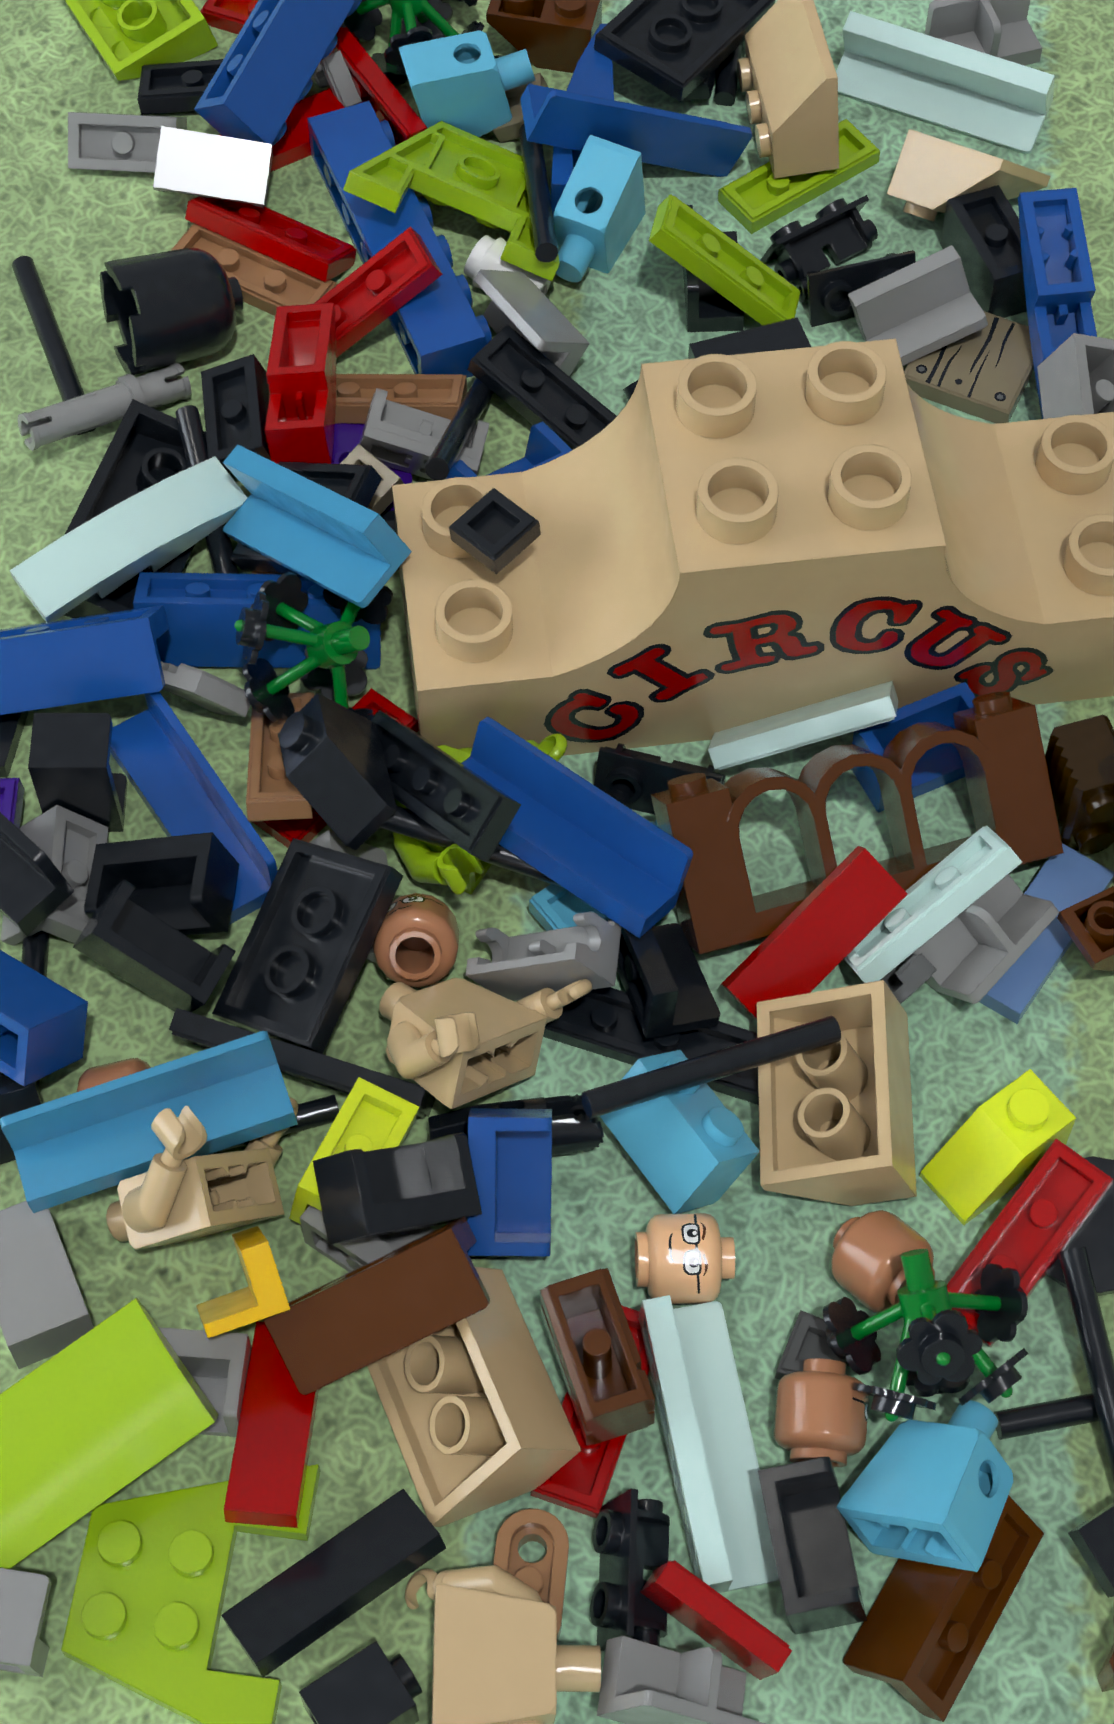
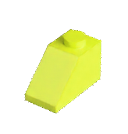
(997, 1146)

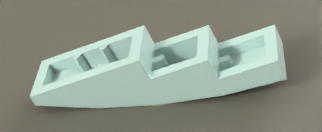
(129, 538)

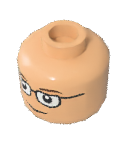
(683, 1258)

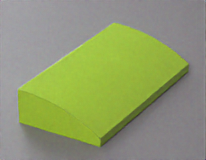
(143, 32)
(91, 1427)

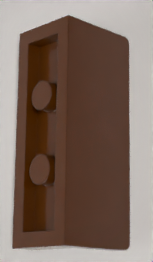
(379, 1307)
(938, 1618)

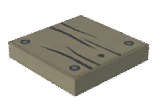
(979, 372)

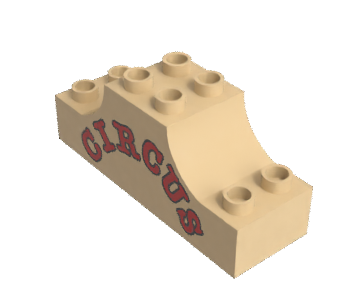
(763, 549)

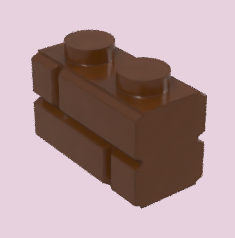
(597, 1356)

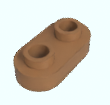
(548, 1574)

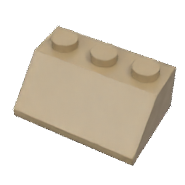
(791, 90)
(841, 1113)
(475, 1410)

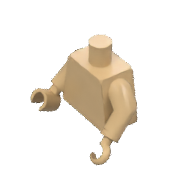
(467, 1038)
(199, 1194)
(498, 1649)

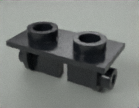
(837, 228)
(829, 289)
(636, 775)
(629, 1539)

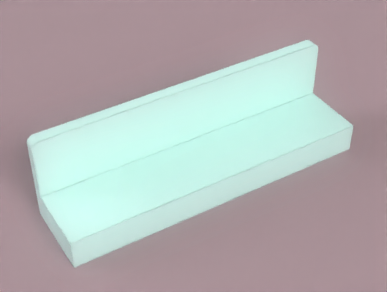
(943, 83)
(708, 1443)

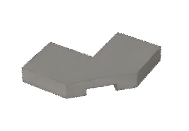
(205, 690)

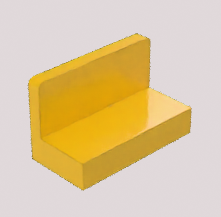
(259, 1300)

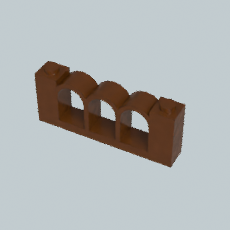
(1005, 786)

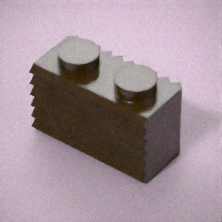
(1083, 782)

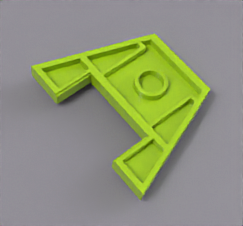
(459, 173)
(156, 1596)

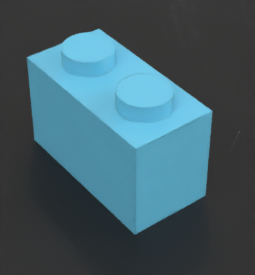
(683, 1140)

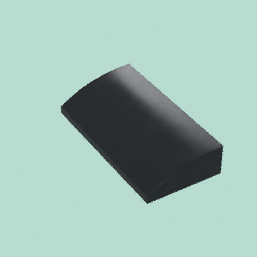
(140, 455)

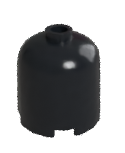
(169, 307)

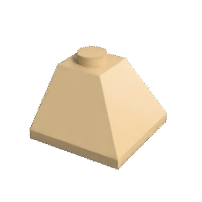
(939, 170)

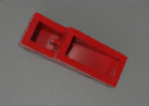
(302, 384)

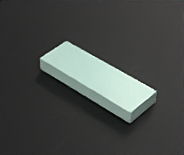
(804, 726)
(934, 903)

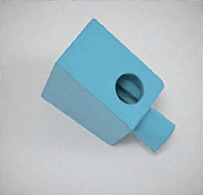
(462, 81)
(598, 208)
(933, 1491)

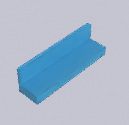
(313, 529)
(106, 1130)

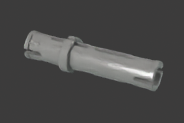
(103, 405)

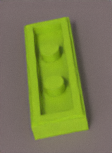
(761, 199)
(722, 263)

